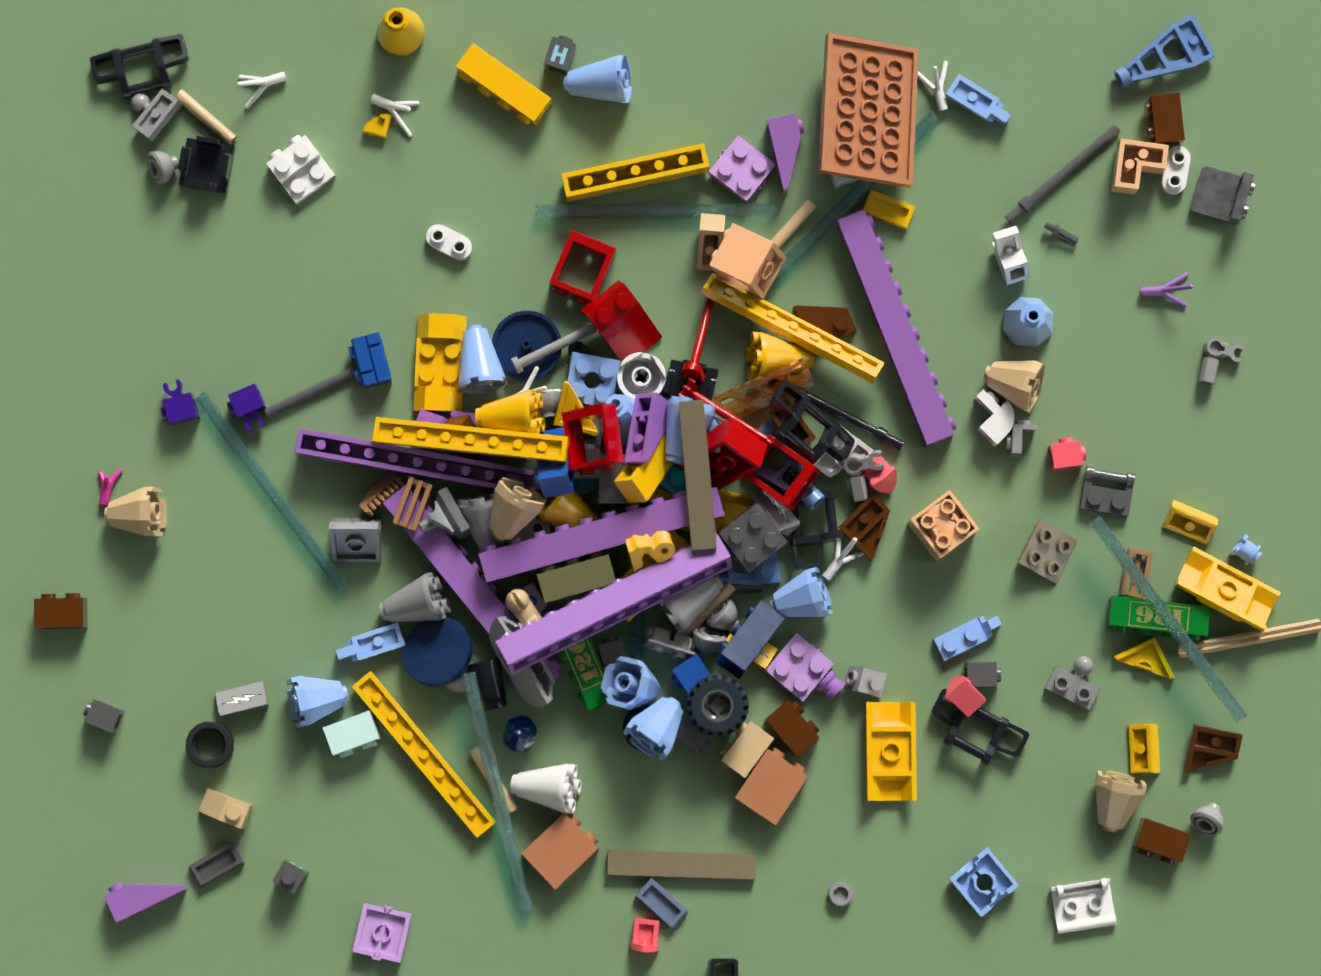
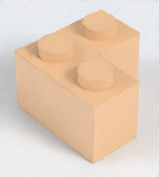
(1132, 159)

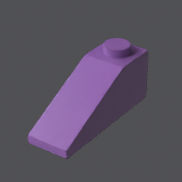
(785, 139)
(646, 427)
(134, 898)

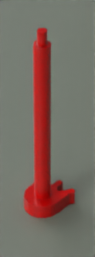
(692, 368)
(690, 391)

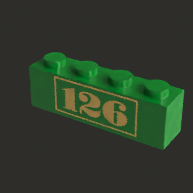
(1137, 614)
(586, 672)

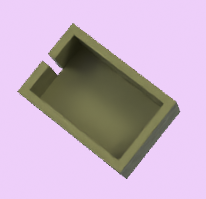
(576, 577)

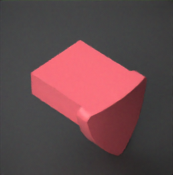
(884, 479)
(964, 695)
(645, 935)

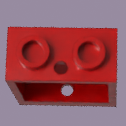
(591, 245)
(576, 450)
(800, 484)

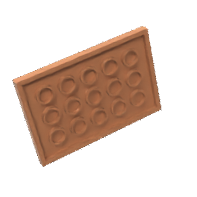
(868, 110)

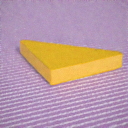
(568, 402)
(1147, 657)

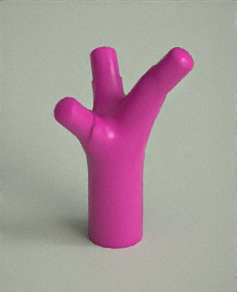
(106, 486)

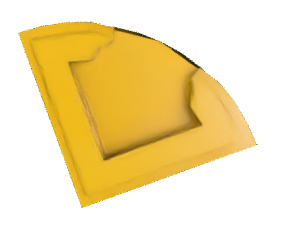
(378, 126)

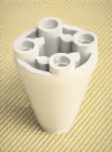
(549, 786)

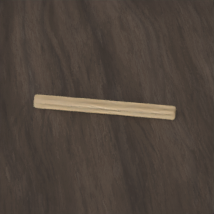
(1254, 637)

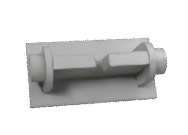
(660, 643)

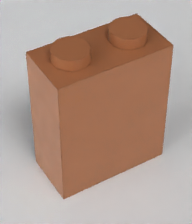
(772, 785)
(561, 849)

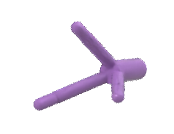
(1163, 290)

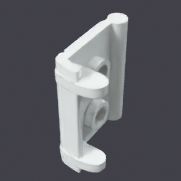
(1083, 906)

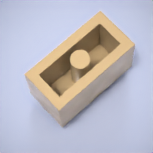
(746, 749)

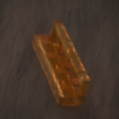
(761, 397)

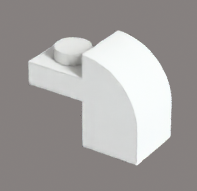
(1010, 255)
(1001, 418)

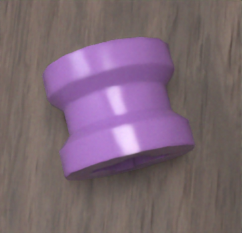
(830, 685)

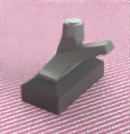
(446, 516)

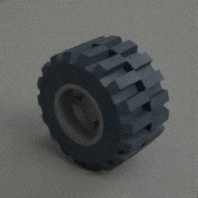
(717, 705)

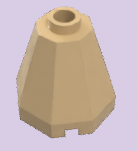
(1016, 381)
(513, 508)
(138, 512)
(1116, 798)

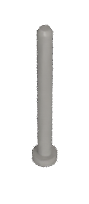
(551, 348)

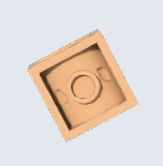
(747, 260)
(943, 525)

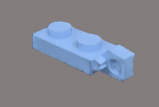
(977, 100)
(965, 636)
(372, 643)

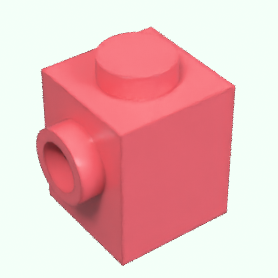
(1066, 454)

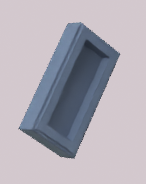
(661, 903)

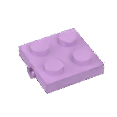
(742, 169)
(799, 667)
(382, 932)

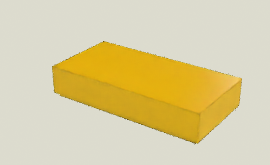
(888, 209)

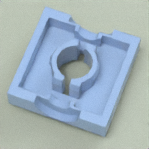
(605, 368)
(987, 864)

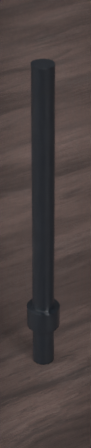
(880, 434)

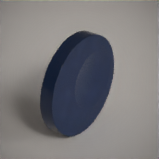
(521, 335)
(437, 652)

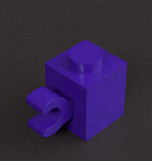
(247, 403)
(180, 406)

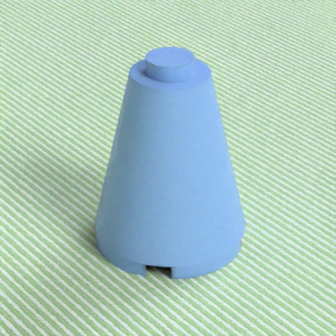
(601, 80)
(479, 363)

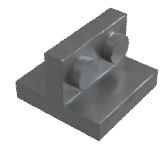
(356, 540)

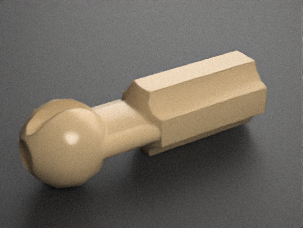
(521, 606)

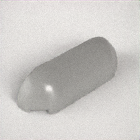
(533, 682)

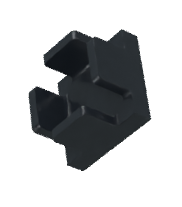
(206, 164)
(675, 380)

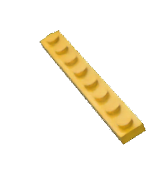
(792, 328)
(471, 439)
(424, 754)

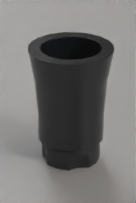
(490, 683)

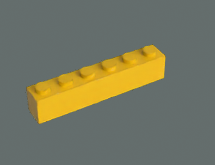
(635, 172)

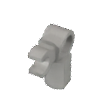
(1215, 349)
(854, 465)

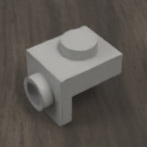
(1014, 440)
(865, 681)

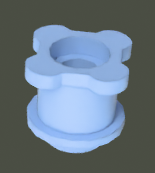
(1246, 550)

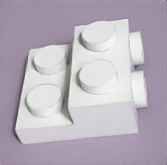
(300, 168)

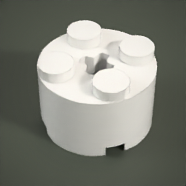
(646, 365)

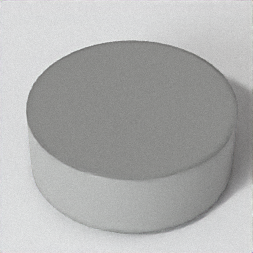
(840, 894)

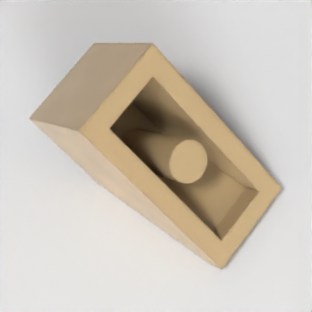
(709, 238)
(226, 808)

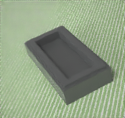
(216, 864)

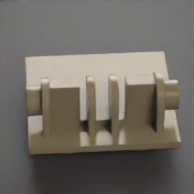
(1047, 551)

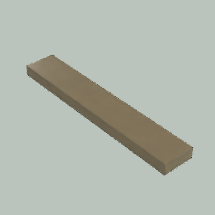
(697, 474)
(681, 864)

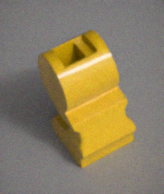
(658, 546)

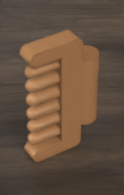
(379, 490)

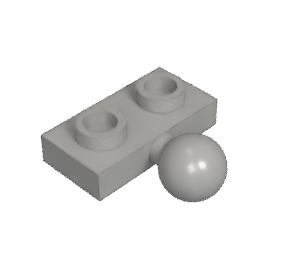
(154, 114)
(1073, 685)

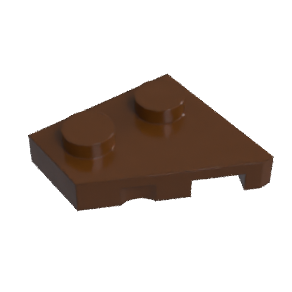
(829, 319)
(866, 525)
(1211, 746)

